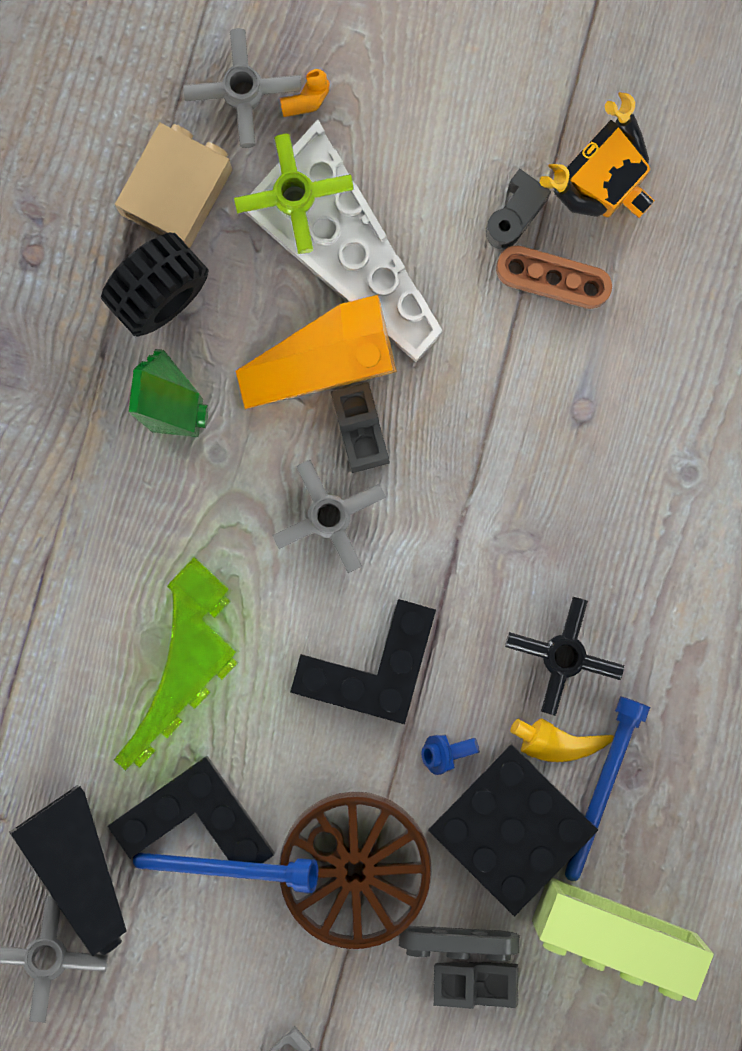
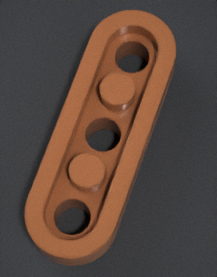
(572, 277)

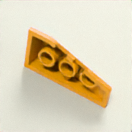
(329, 352)

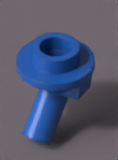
(443, 754)

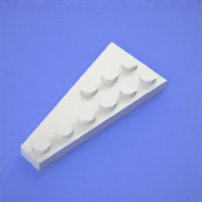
(349, 246)

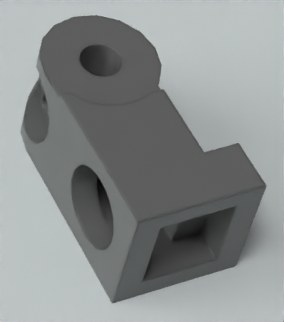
(509, 223)

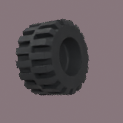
(154, 284)

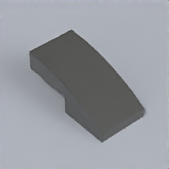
(360, 427)
(475, 984)

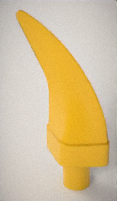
(554, 745)

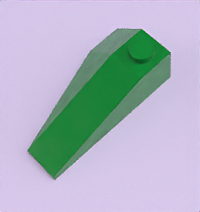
(166, 398)

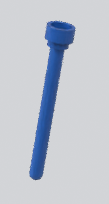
(630, 716)
(300, 874)

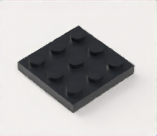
(513, 830)

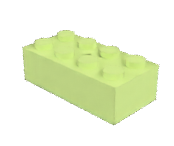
(621, 939)

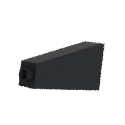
(72, 866)

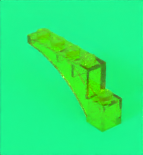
(193, 660)

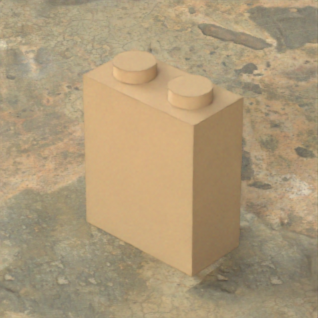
(174, 183)

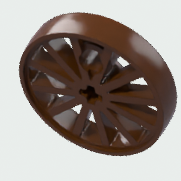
(371, 869)

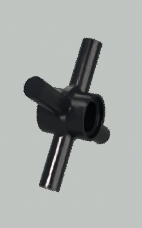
(581, 659)

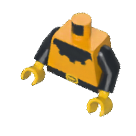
(607, 168)

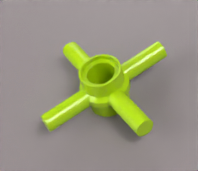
(293, 178)

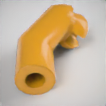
(310, 97)

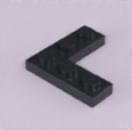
(379, 695)
(199, 792)

